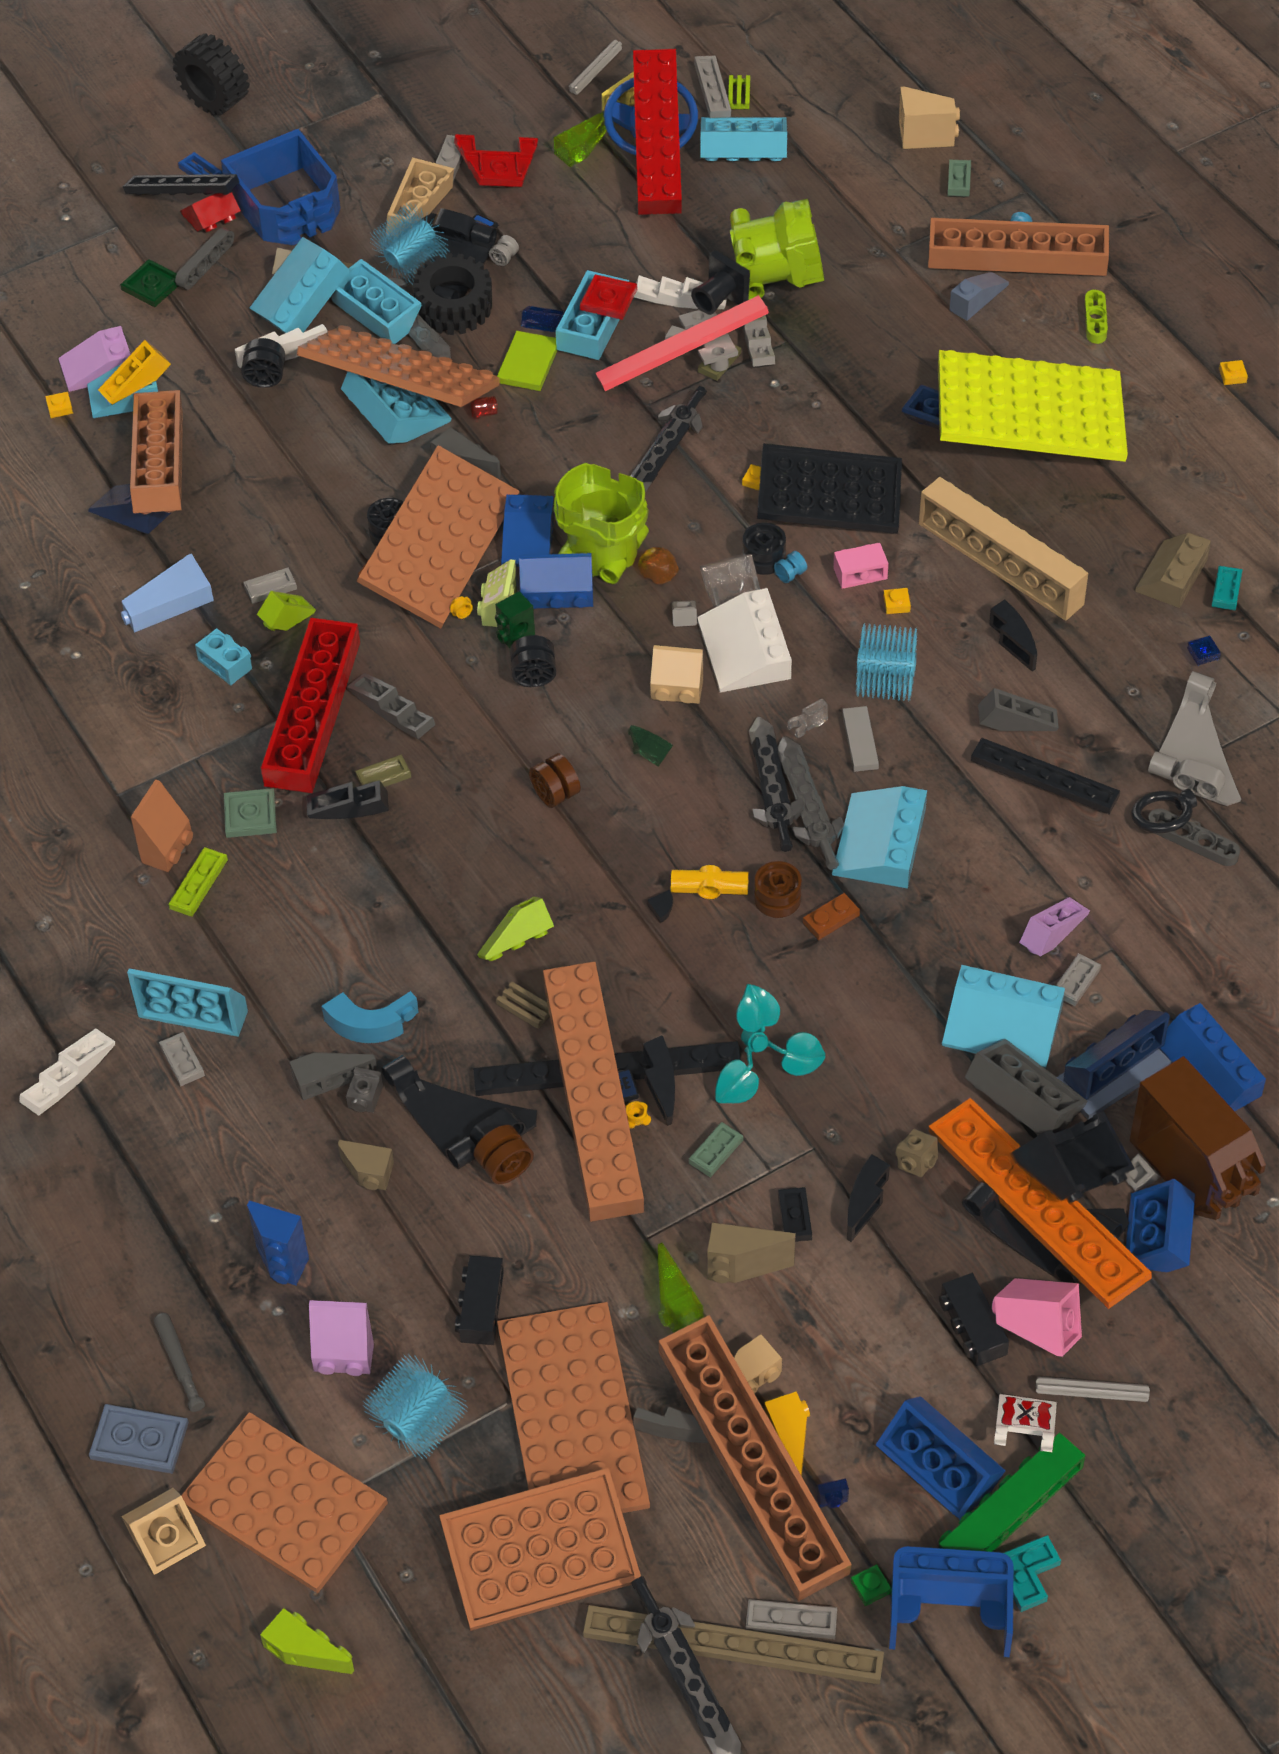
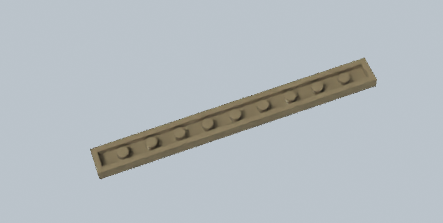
(746, 1646)

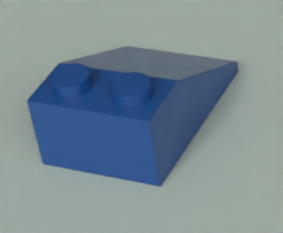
(527, 526)

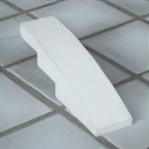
(669, 292)
(289, 341)
(72, 1067)

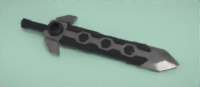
(678, 423)
(773, 786)
(685, 1670)

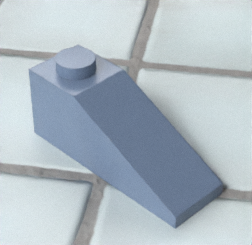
(975, 293)

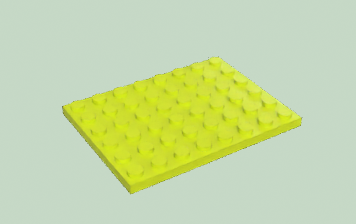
(1031, 405)

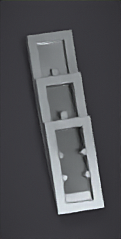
(759, 342)

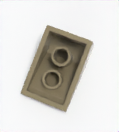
(747, 1252)

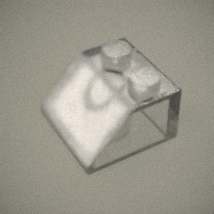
(729, 578)

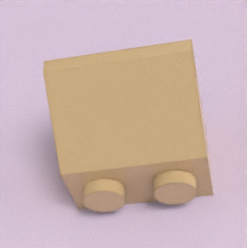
(676, 674)
(163, 1530)

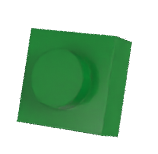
(871, 1585)

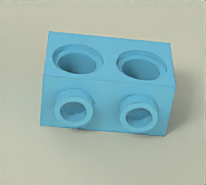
(224, 656)

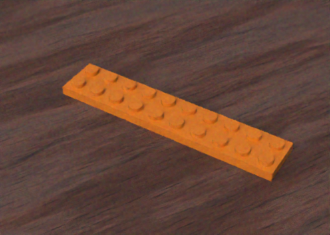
(1061, 1227)

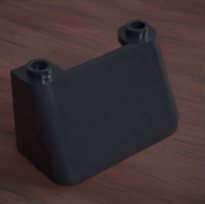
(1076, 1158)

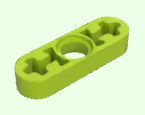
(1091, 323)

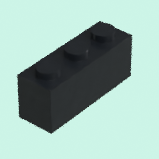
(480, 1300)
(973, 1319)

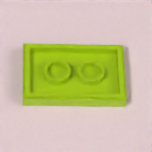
(528, 361)

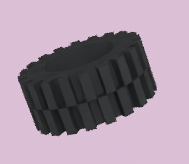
(211, 74)
(453, 313)

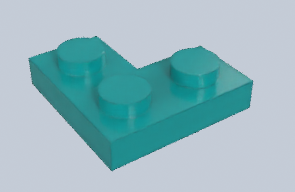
(1029, 1562)

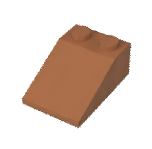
(160, 828)

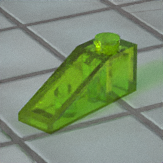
(579, 141)
(677, 1300)

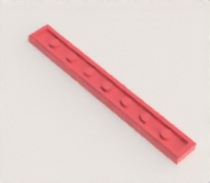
(682, 343)

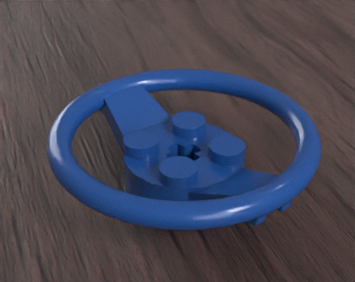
(625, 116)

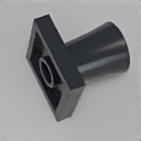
(724, 281)

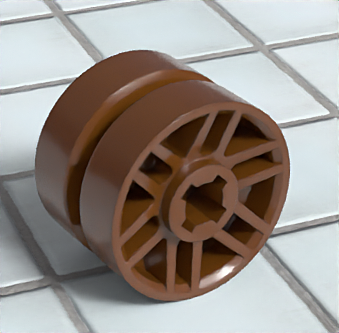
(554, 780)
(777, 889)
(503, 1154)

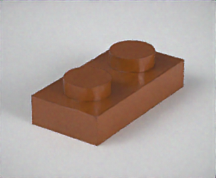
(831, 916)

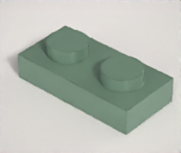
(959, 177)

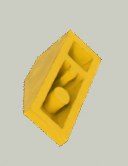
(136, 372)
(789, 1420)

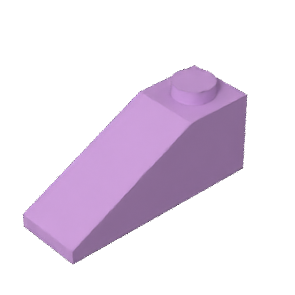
(1052, 926)

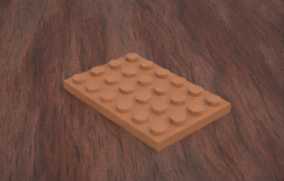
(283, 1502)
(539, 1548)

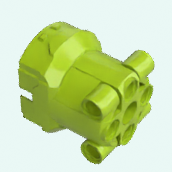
(777, 246)
(602, 518)

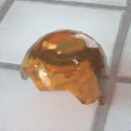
(658, 565)

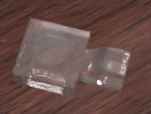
(811, 717)

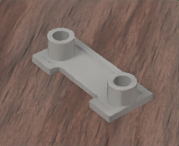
(716, 351)

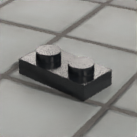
(795, 1213)

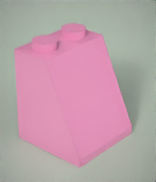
(1041, 1313)

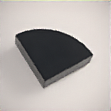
(661, 905)

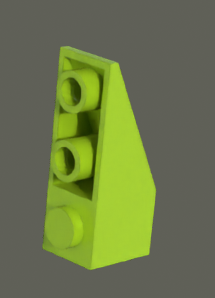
(520, 924)
(300, 1645)

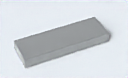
(860, 739)
(791, 1619)

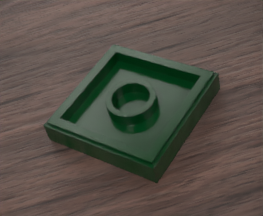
(150, 283)

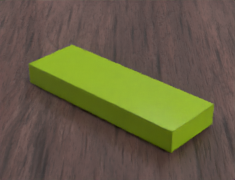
(198, 881)

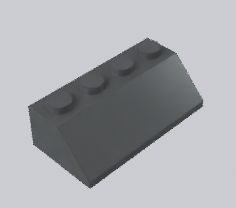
(1024, 1088)

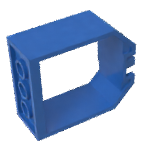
(272, 161)

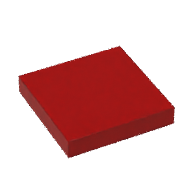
(608, 296)

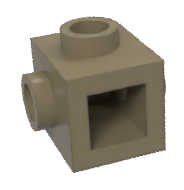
(917, 1153)

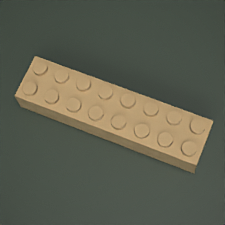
(1003, 548)

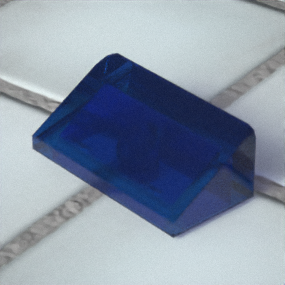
(541, 318)

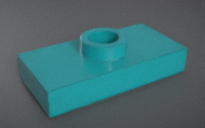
(1227, 587)

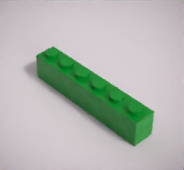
(1016, 1498)

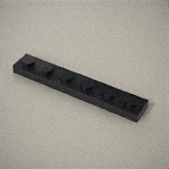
(179, 184)
(1045, 776)

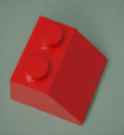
(211, 210)

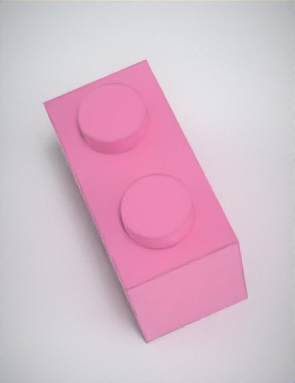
(860, 565)

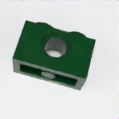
(514, 619)

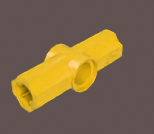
(709, 882)

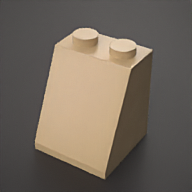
(927, 119)

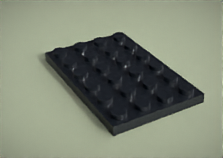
(830, 488)

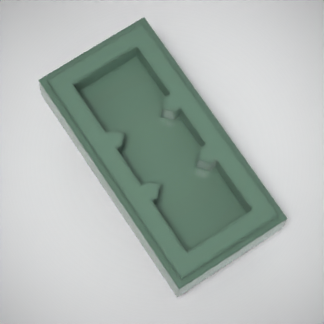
(716, 1149)

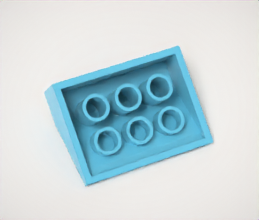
(744, 138)
(300, 287)
(392, 410)
(881, 835)
(188, 1002)
(1003, 1007)

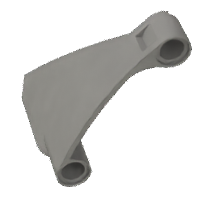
(1192, 748)

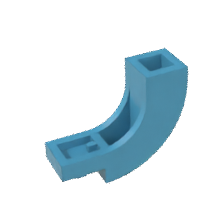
(369, 1025)

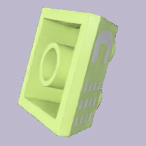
(499, 586)

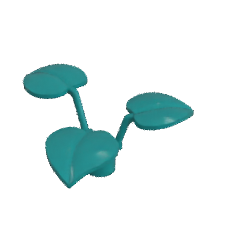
(753, 1013)

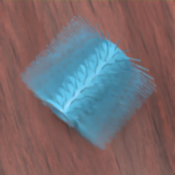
(409, 243)
(886, 662)
(415, 1406)

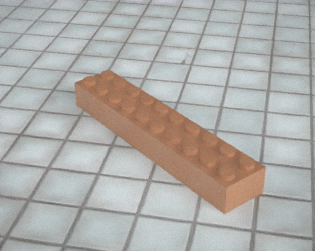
(593, 1092)
(754, 1458)

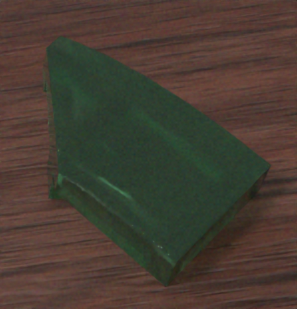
(649, 745)

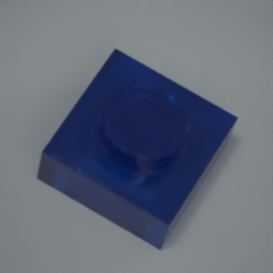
(1203, 650)
(833, 1493)

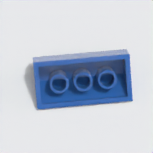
(1214, 1056)
(939, 1457)

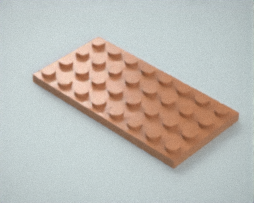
(399, 365)
(437, 537)
(572, 1400)

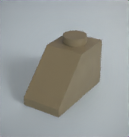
(367, 1163)

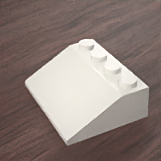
(745, 642)

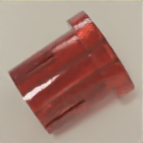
(484, 406)

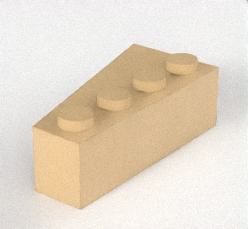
(422, 186)

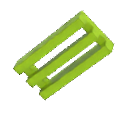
(739, 82)

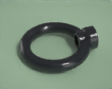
(1183, 801)

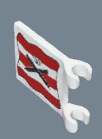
(1026, 1417)

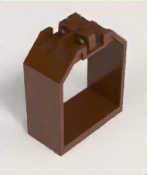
(1196, 1139)

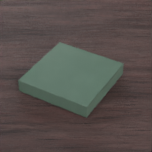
(250, 813)

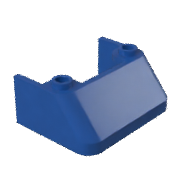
(953, 1579)

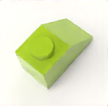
(284, 610)

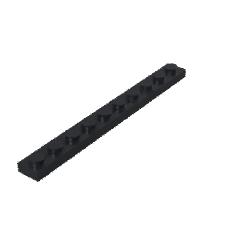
(548, 1074)

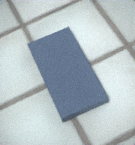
(1124, 1084)

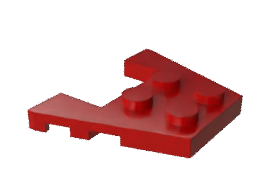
(497, 167)

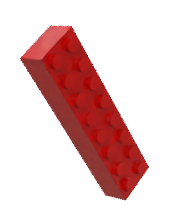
(657, 132)
(310, 705)

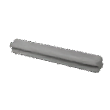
(595, 67)
(1092, 1389)

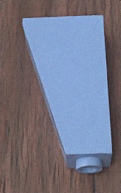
(167, 595)

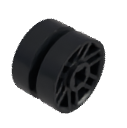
(263, 362)
(380, 516)
(766, 545)
(533, 661)

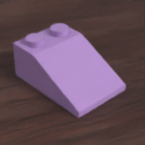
(94, 357)
(340, 1337)

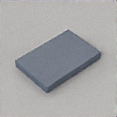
(138, 1438)

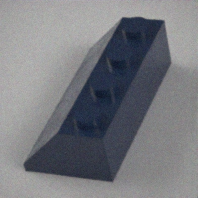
(924, 407)
(1117, 1052)

